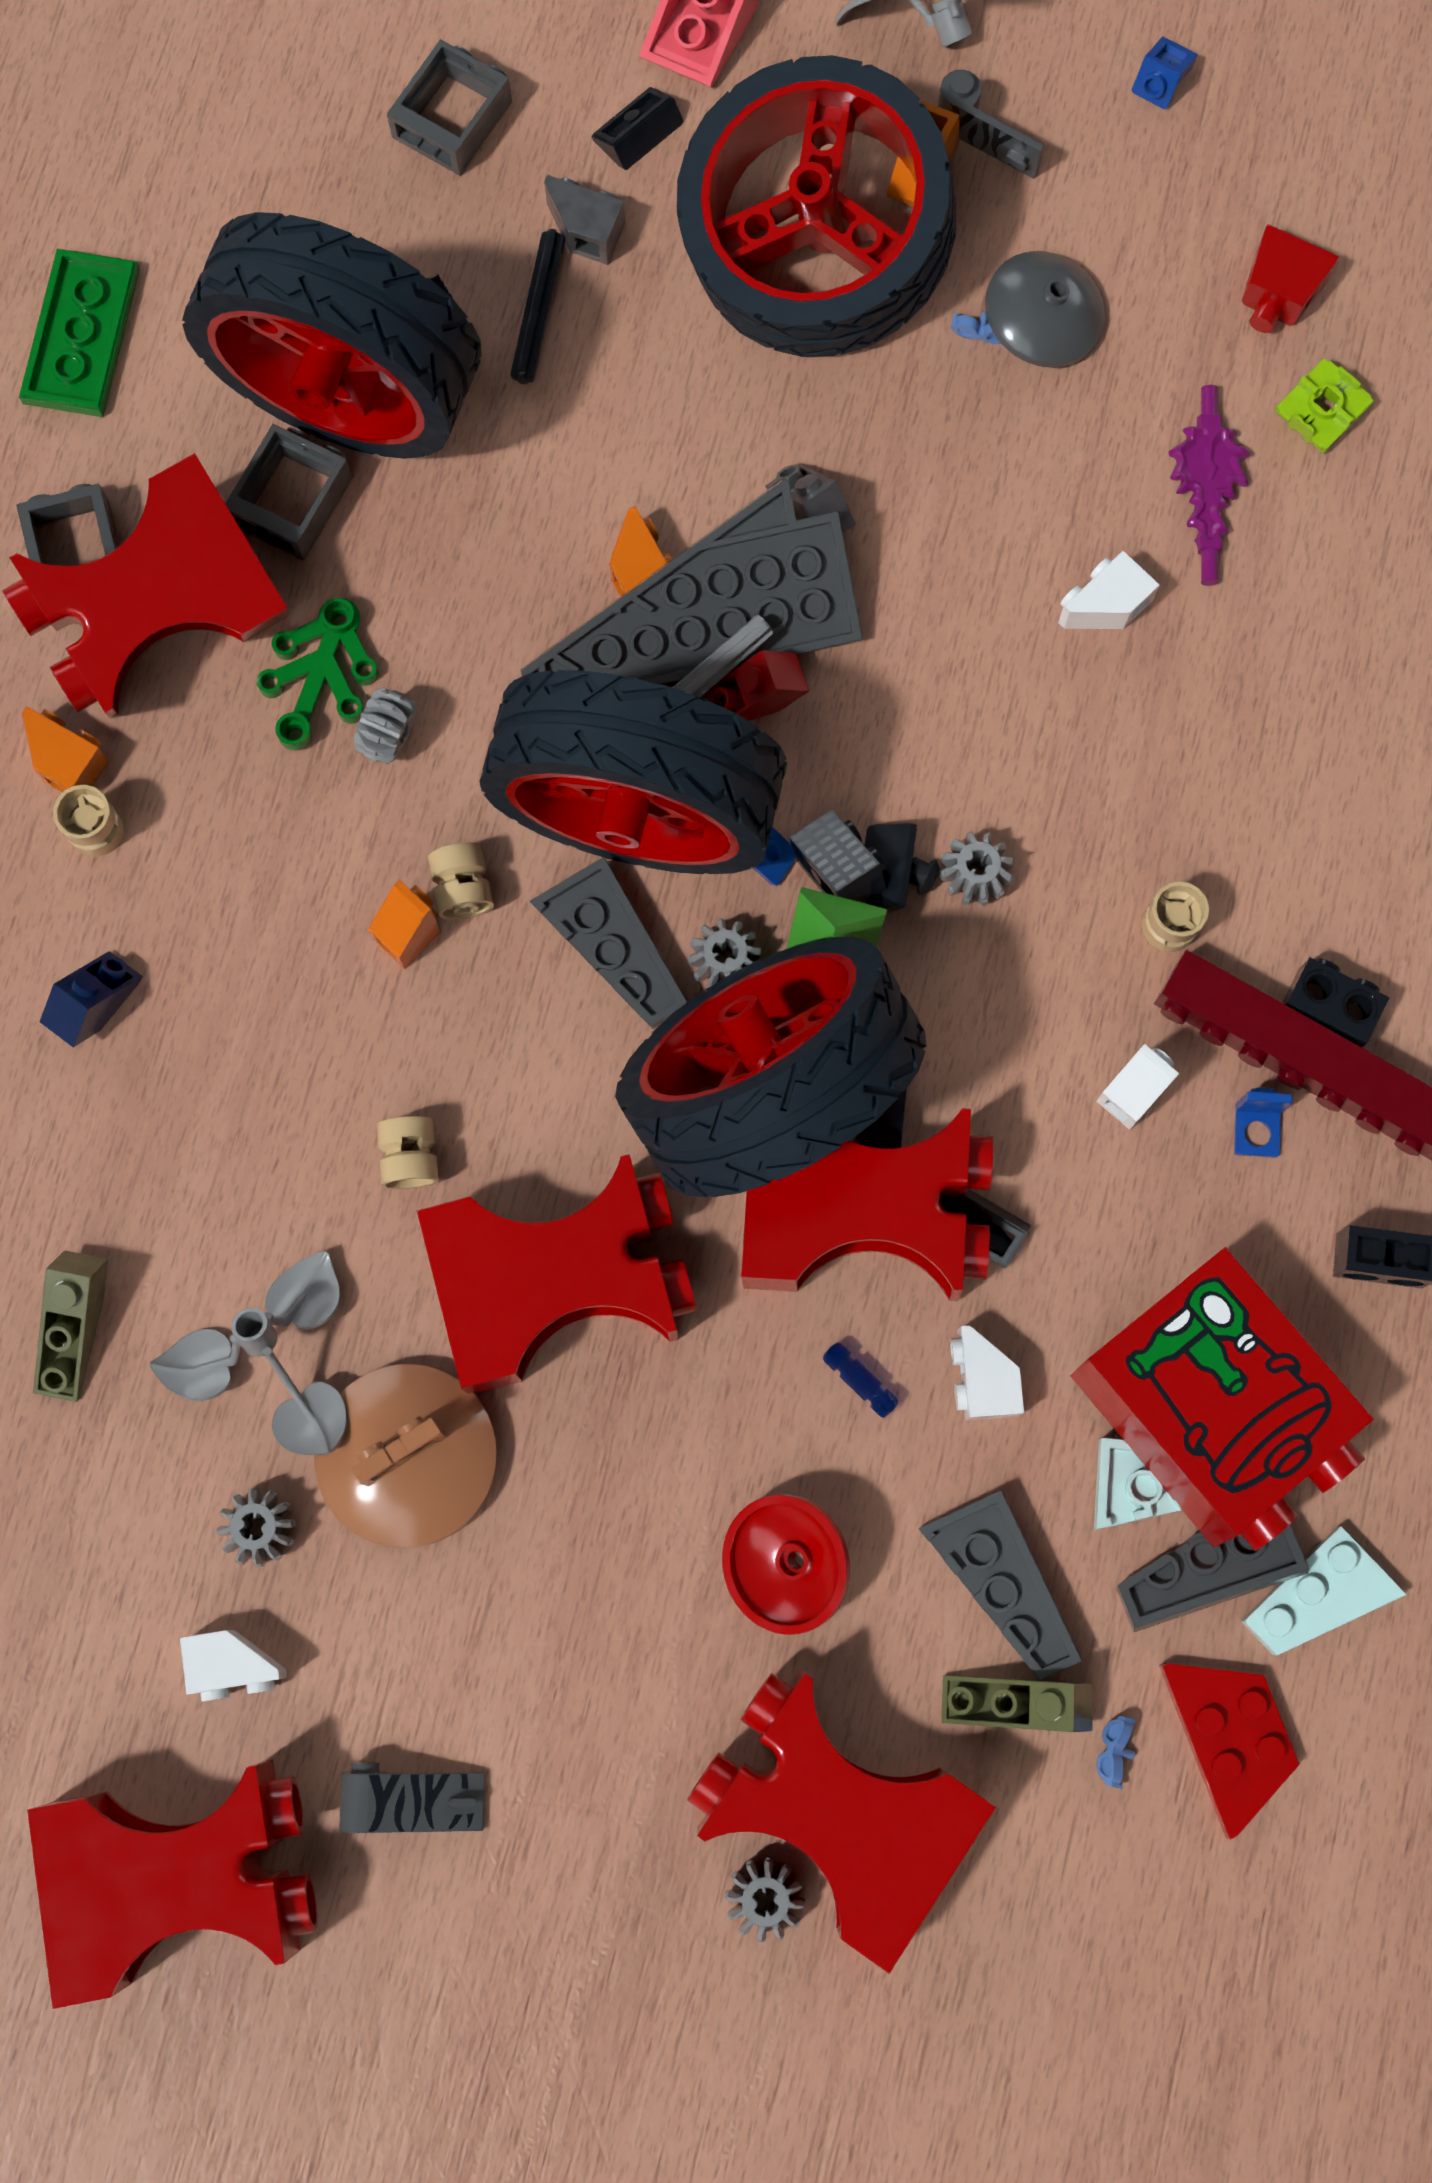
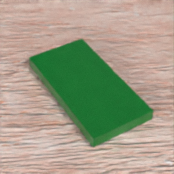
(79, 333)

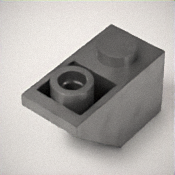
(585, 217)
(814, 494)

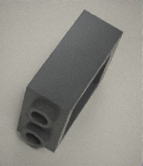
(431, 139)
(76, 501)
(270, 527)

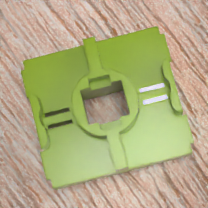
(1324, 427)

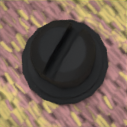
(923, 874)

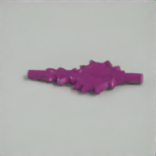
(1209, 467)

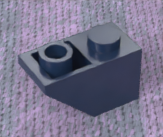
(88, 998)

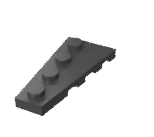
(606, 930)
(998, 1569)
(1205, 1576)

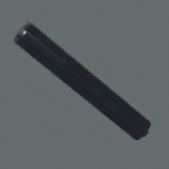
(537, 306)

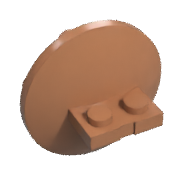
(410, 1458)

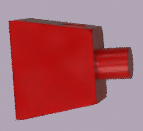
(1285, 278)

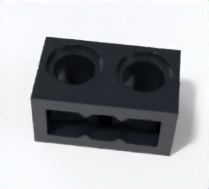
(1337, 991)
(1383, 1256)

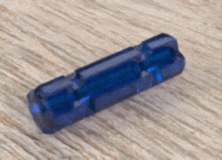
(860, 1379)

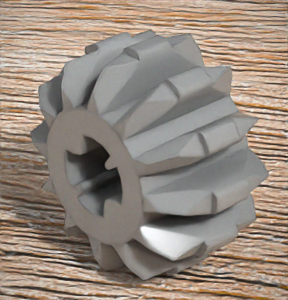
(384, 725)
(989, 857)
(716, 944)
(241, 1524)
(749, 1901)

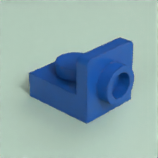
(1163, 71)

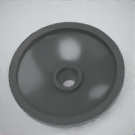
(1037, 323)

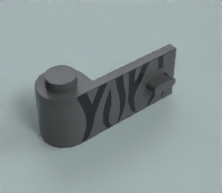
(961, 94)
(409, 1801)

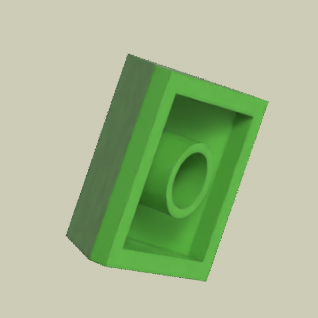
(830, 916)

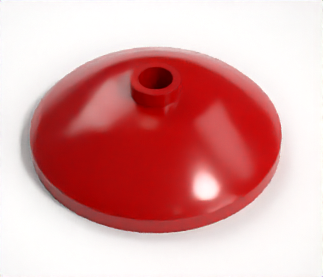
(763, 1566)

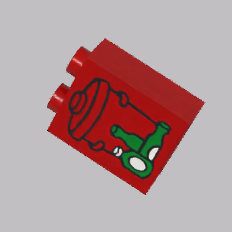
(1226, 1404)

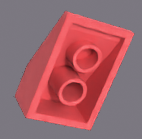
(696, 36)

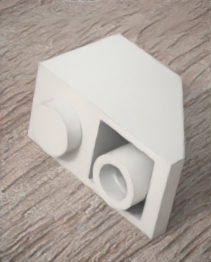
(1111, 598)
(1138, 1085)
(988, 1378)
(224, 1661)

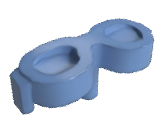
(972, 329)
(1110, 1763)

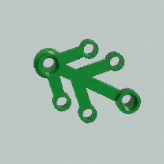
(318, 667)

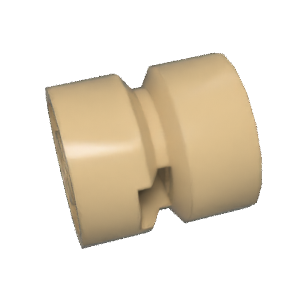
(88, 820)
(459, 873)
(1175, 916)
(407, 1168)

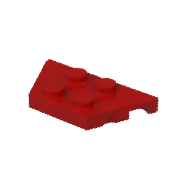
(1233, 1738)

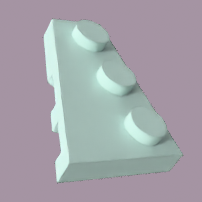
(1126, 1488)
(1336, 1590)

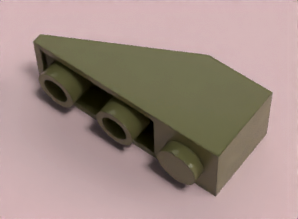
(68, 1323)
(1018, 1703)

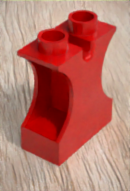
(171, 576)
(873, 1203)
(521, 1282)
(874, 1836)
(126, 1883)

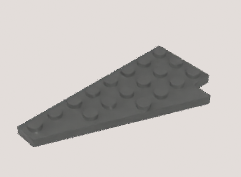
(693, 604)

